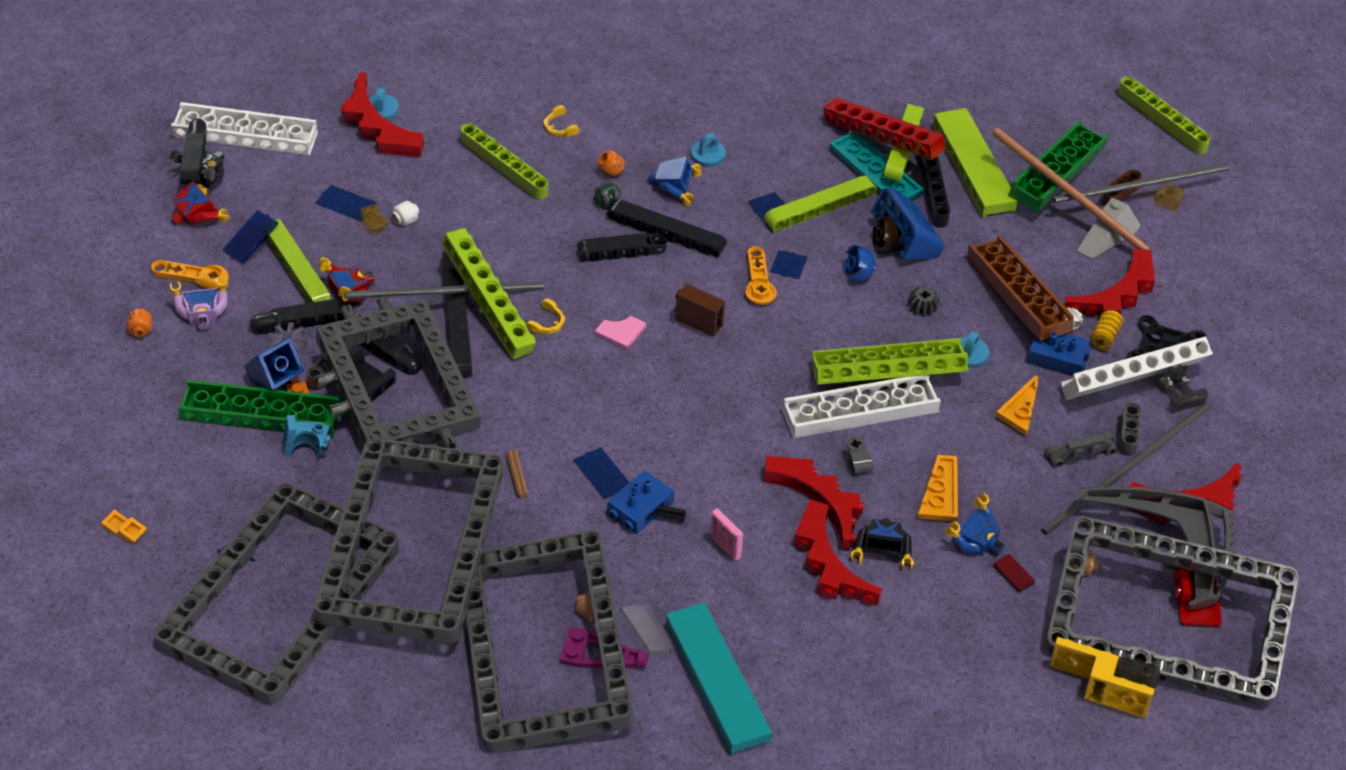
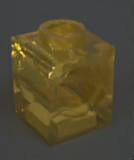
(1169, 197)

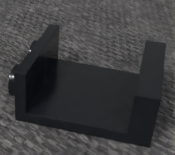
(372, 379)

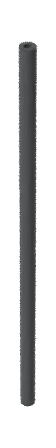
(1145, 182)
(435, 290)

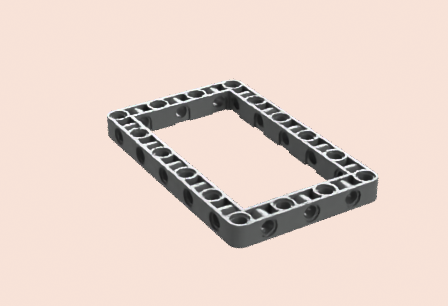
(286, 498)
(1186, 556)
(399, 620)
(561, 724)

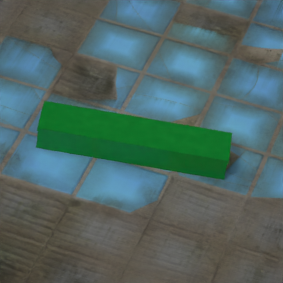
(1065, 158)
(253, 406)

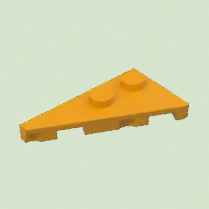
(1018, 409)

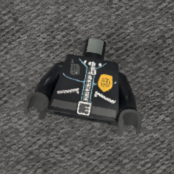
(212, 166)

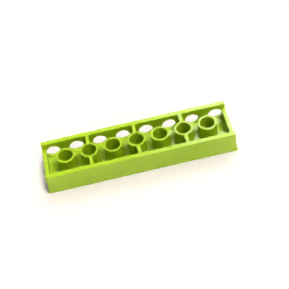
(975, 161)
(889, 361)

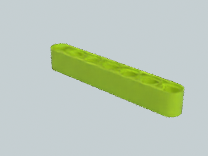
(1164, 115)
(899, 157)
(504, 161)
(819, 203)
(297, 264)

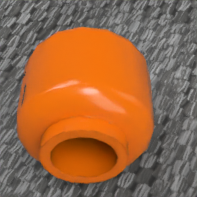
(611, 163)
(139, 322)

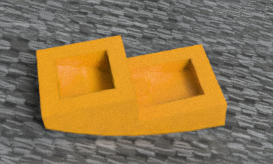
(125, 528)

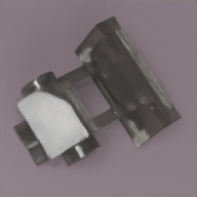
(1177, 379)

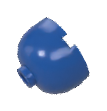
(859, 260)

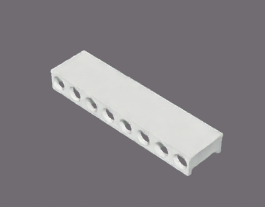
(249, 128)
(1135, 368)
(860, 408)

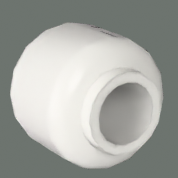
(405, 213)

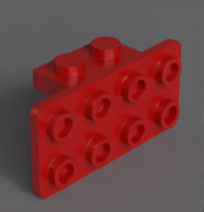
(1185, 593)

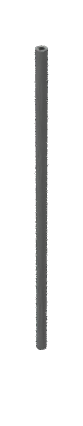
(1131, 464)

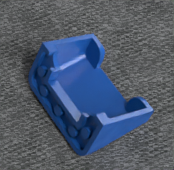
(918, 235)

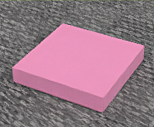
(726, 534)

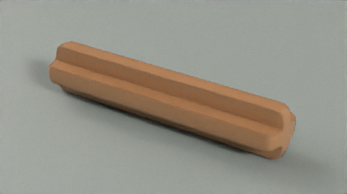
(517, 474)

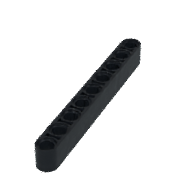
(457, 318)

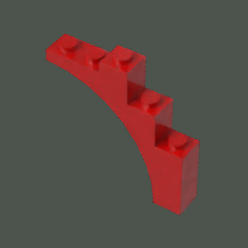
(374, 126)
(1124, 293)
(803, 477)
(1217, 491)
(821, 559)

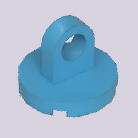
(384, 104)
(708, 151)
(976, 349)

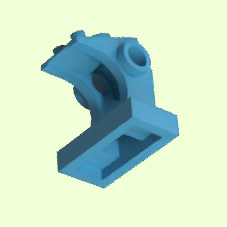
(305, 433)

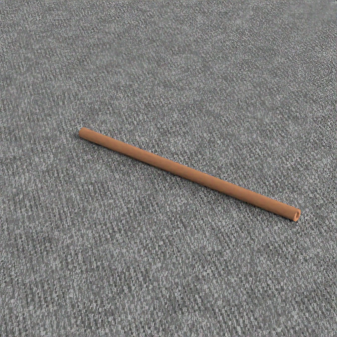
(1071, 191)

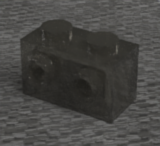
(1137, 672)

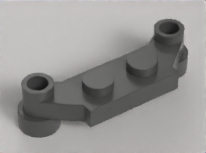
(1081, 447)

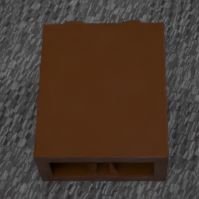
(699, 309)

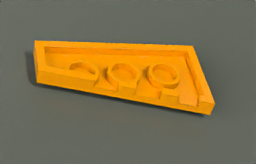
(942, 491)

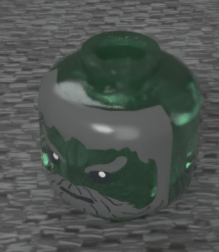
(606, 194)

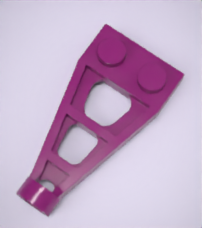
(576, 645)

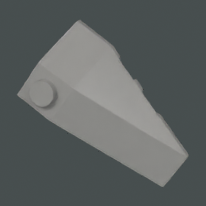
(1102, 237)

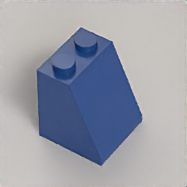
(274, 365)

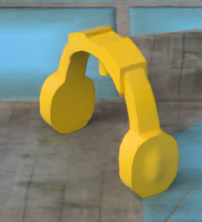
(556, 112)
(537, 328)

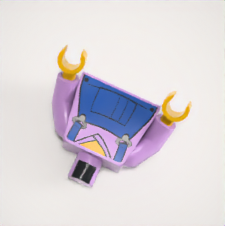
(201, 305)

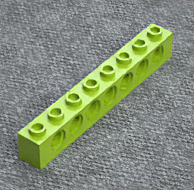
(488, 293)

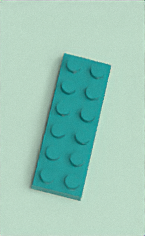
(871, 162)

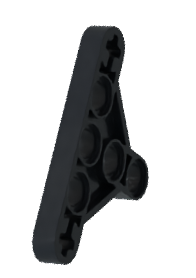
(1168, 336)

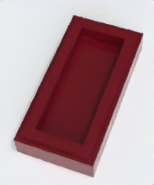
(1014, 573)

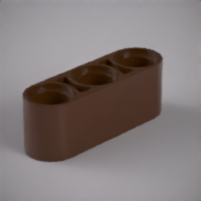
(1129, 176)

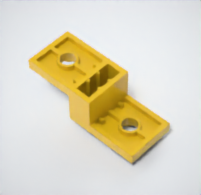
(1102, 685)

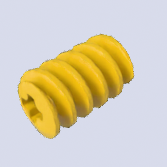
(1106, 330)

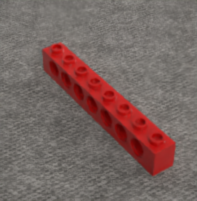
(884, 128)

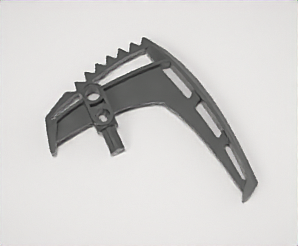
(1193, 523)

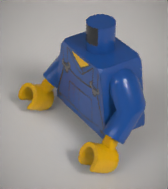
(674, 177)
(978, 532)

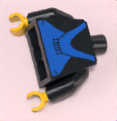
(884, 538)

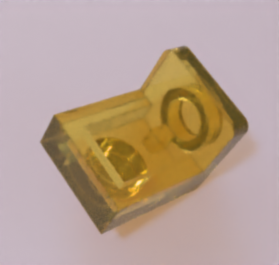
(372, 218)

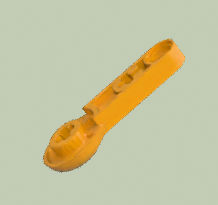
(191, 273)
(759, 289)

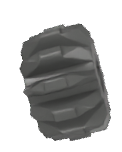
(923, 300)

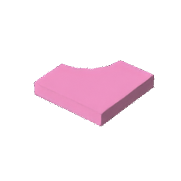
(622, 332)

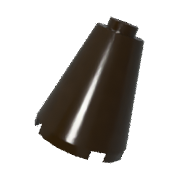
(886, 235)

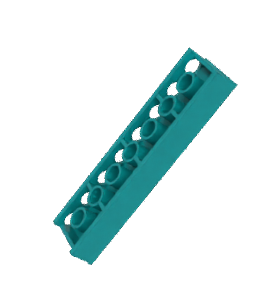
(718, 678)

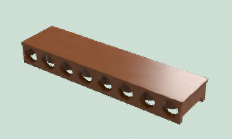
(1019, 289)

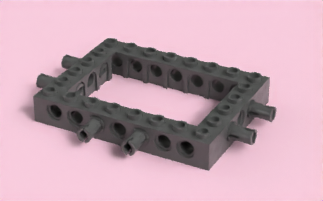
(339, 336)

